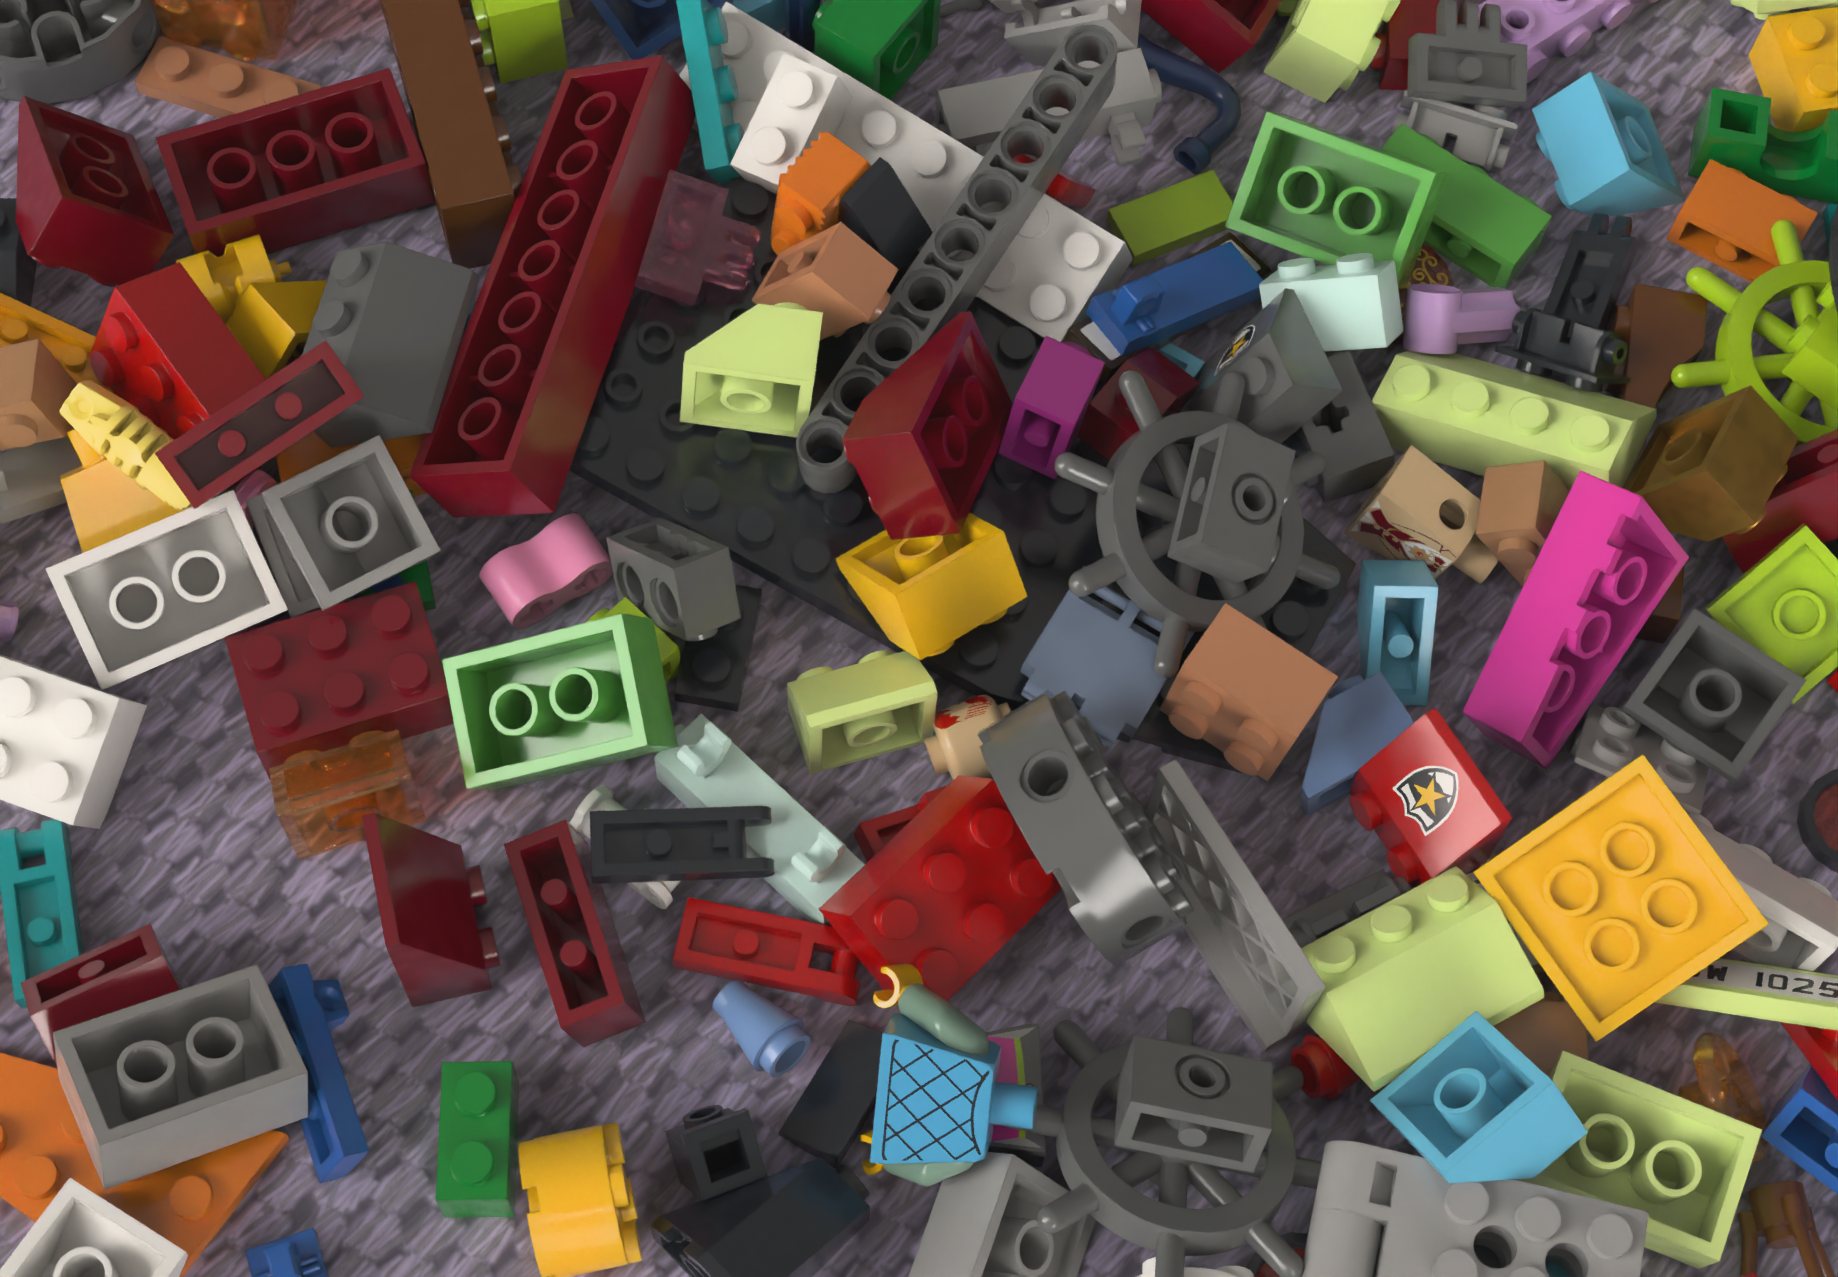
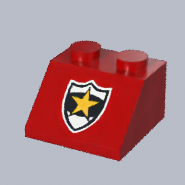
(1428, 803)

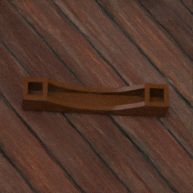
(1660, 332)

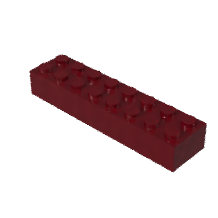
(556, 291)

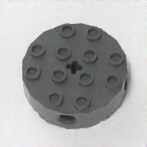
(71, 46)
(1085, 826)

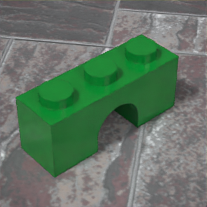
(1739, 136)

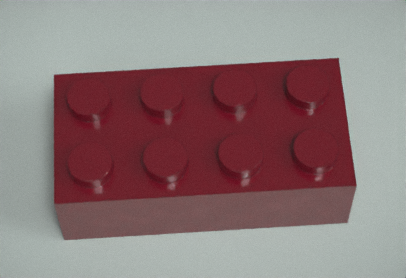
(298, 167)

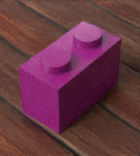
(1050, 405)

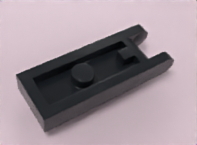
(675, 844)

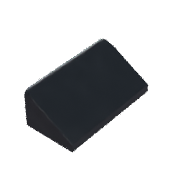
(838, 1096)

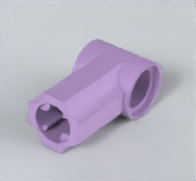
(1447, 316)

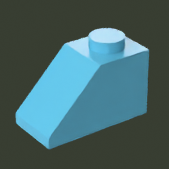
(1397, 625)

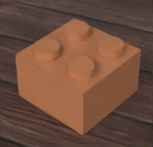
(1246, 693)

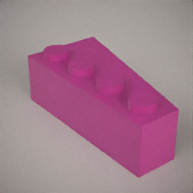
(1574, 618)

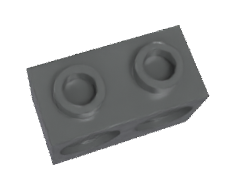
(675, 578)

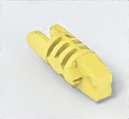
(123, 437)

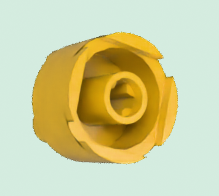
(579, 1201)

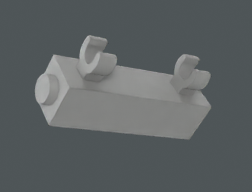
(980, 110)

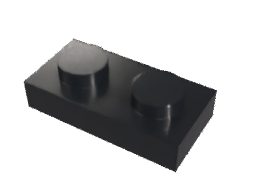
(716, 667)

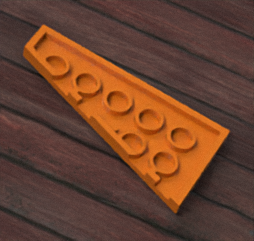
(45, 1149)

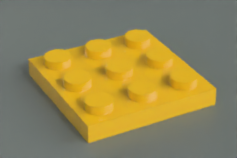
(1620, 898)

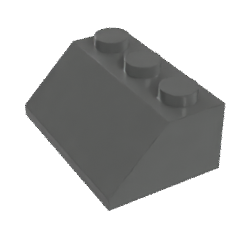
(397, 333)

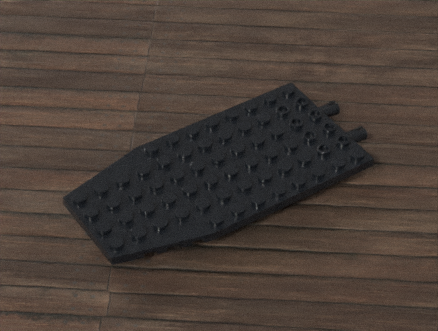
(753, 499)

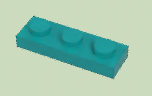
(711, 86)

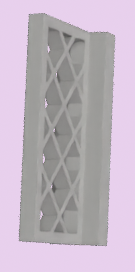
(1232, 916)

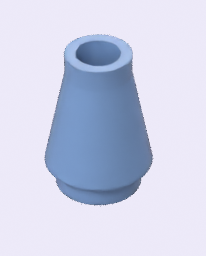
(763, 1030)

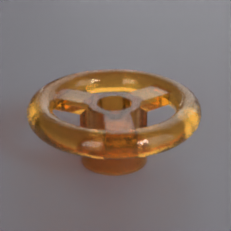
(1725, 1085)

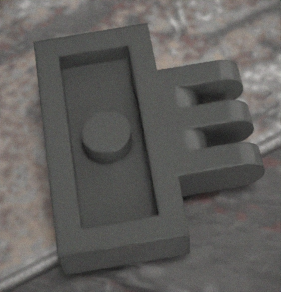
(1467, 59)

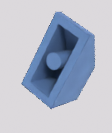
(1351, 730)

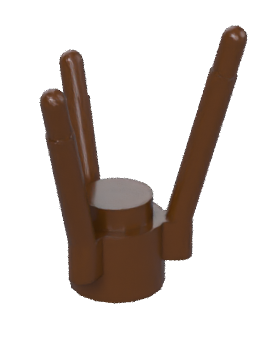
(1785, 1221)

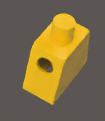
(105, 500)

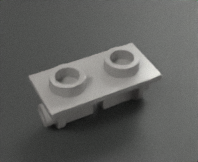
(1476, 130)

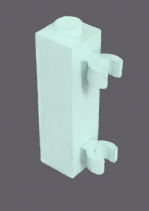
(716, 773)

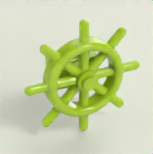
(1809, 350)

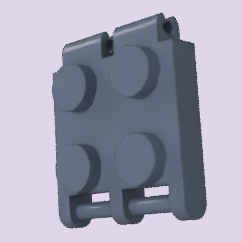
(1098, 661)

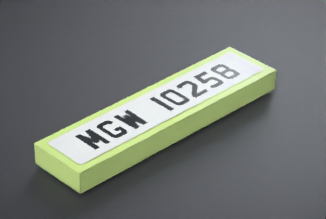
(1761, 993)

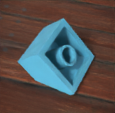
(1605, 150)
(1480, 1108)

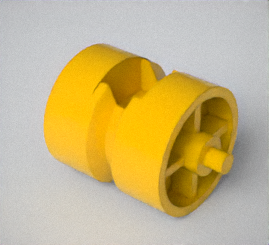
(229, 275)

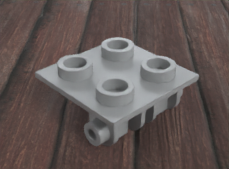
(1615, 739)

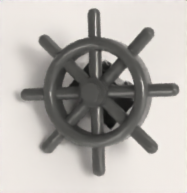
(1227, 516)
(1183, 1119)

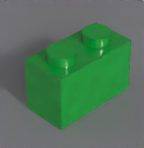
(477, 1139)

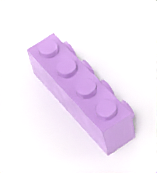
(1556, 25)

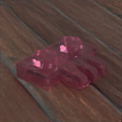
(695, 242)

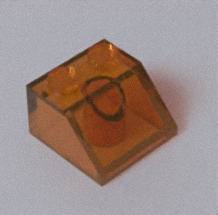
(328, 792)

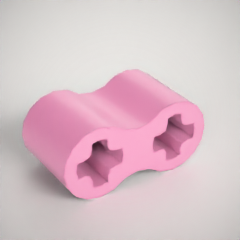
(546, 571)

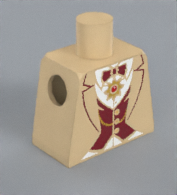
(1425, 517)

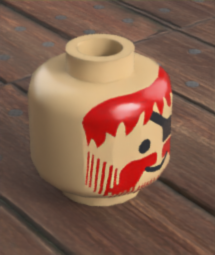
(956, 739)

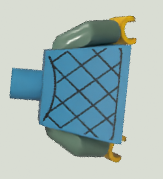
(937, 1087)

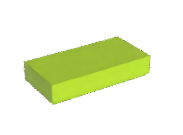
(1172, 217)

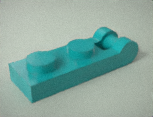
(38, 902)

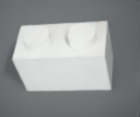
(790, 114)

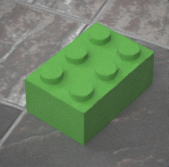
(1334, 196)
(559, 702)

